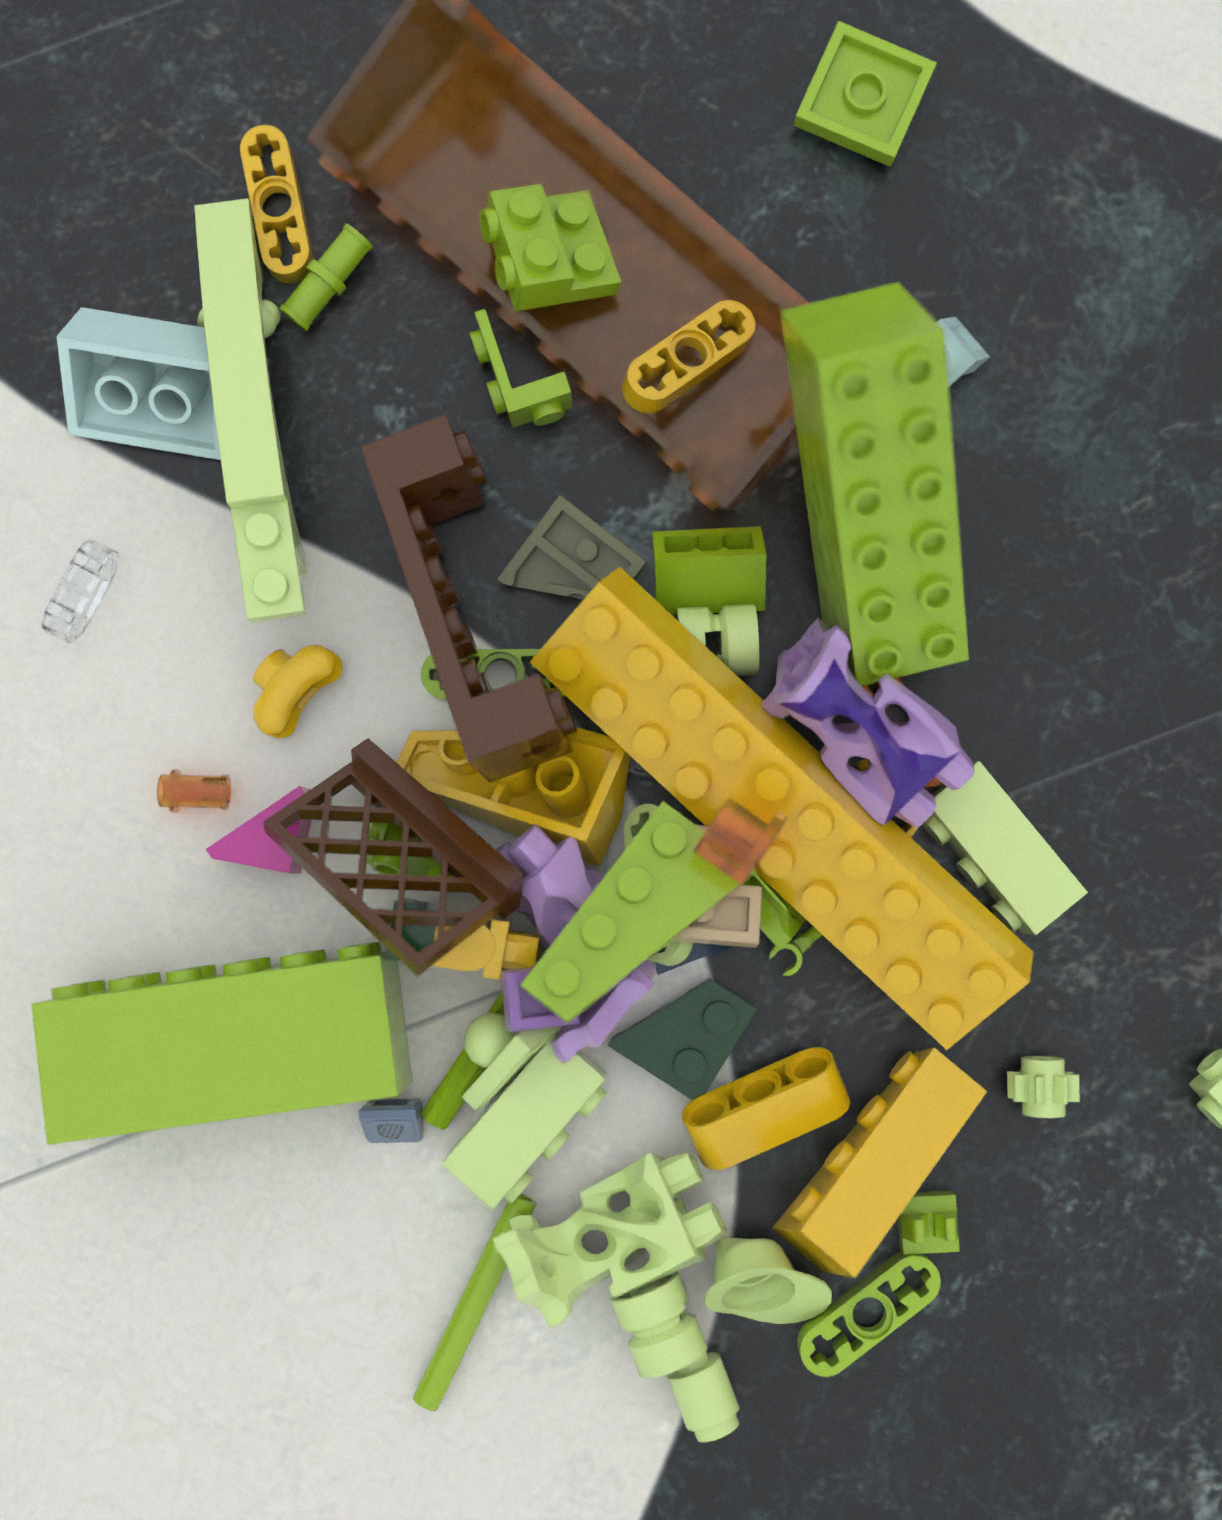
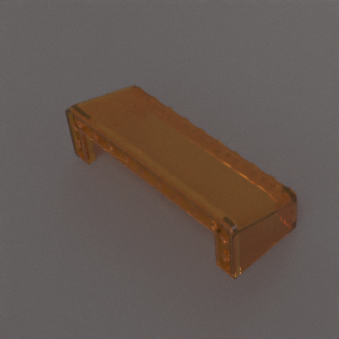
(461, 112)

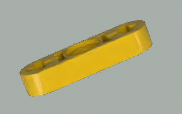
(262, 186)
(678, 376)

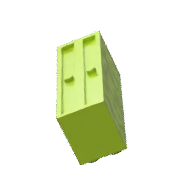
(879, 478)
(221, 1043)

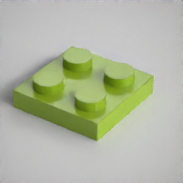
(864, 93)

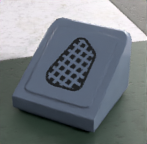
(392, 1120)

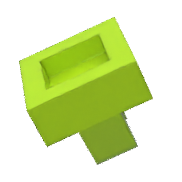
(929, 1224)

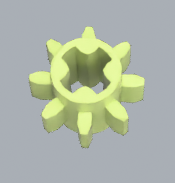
(1043, 1086)

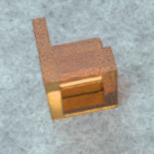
(738, 840)

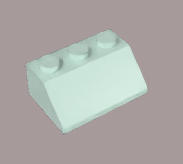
(138, 382)

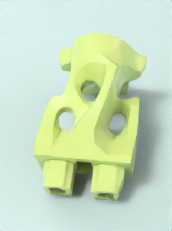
(555, 1269)

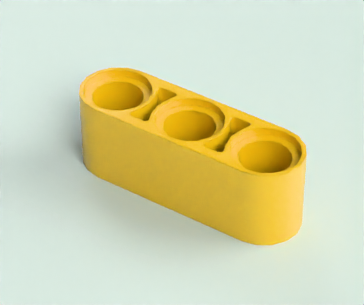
(766, 1108)

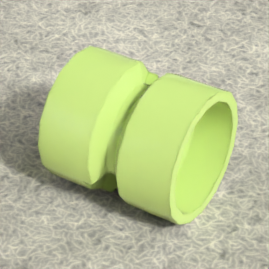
(736, 634)
(663, 1333)

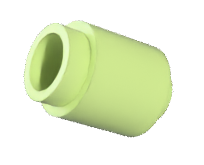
(706, 1398)

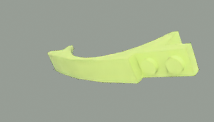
(244, 412)

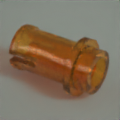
(193, 791)

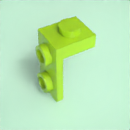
(536, 401)

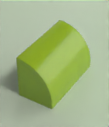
(709, 568)

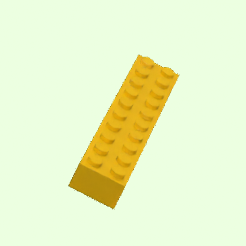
(831, 860)

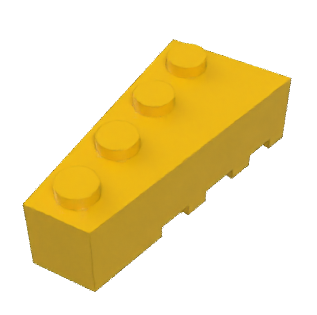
(880, 1163)

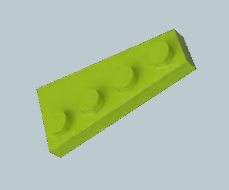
(630, 915)

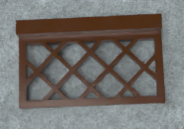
(436, 834)

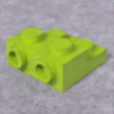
(548, 247)

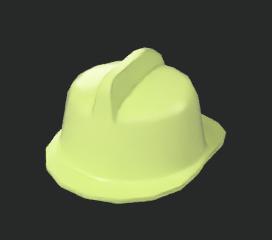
(761, 1284)

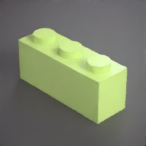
(1003, 853)
(524, 1124)

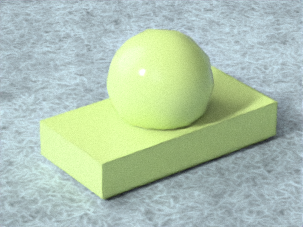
(500, 1052)

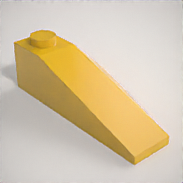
(565, 797)

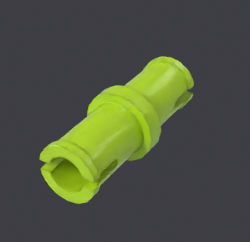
(326, 277)

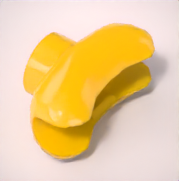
(289, 686)

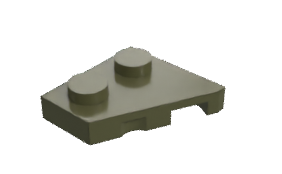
(568, 555)

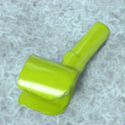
(798, 946)

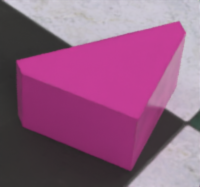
(253, 847)

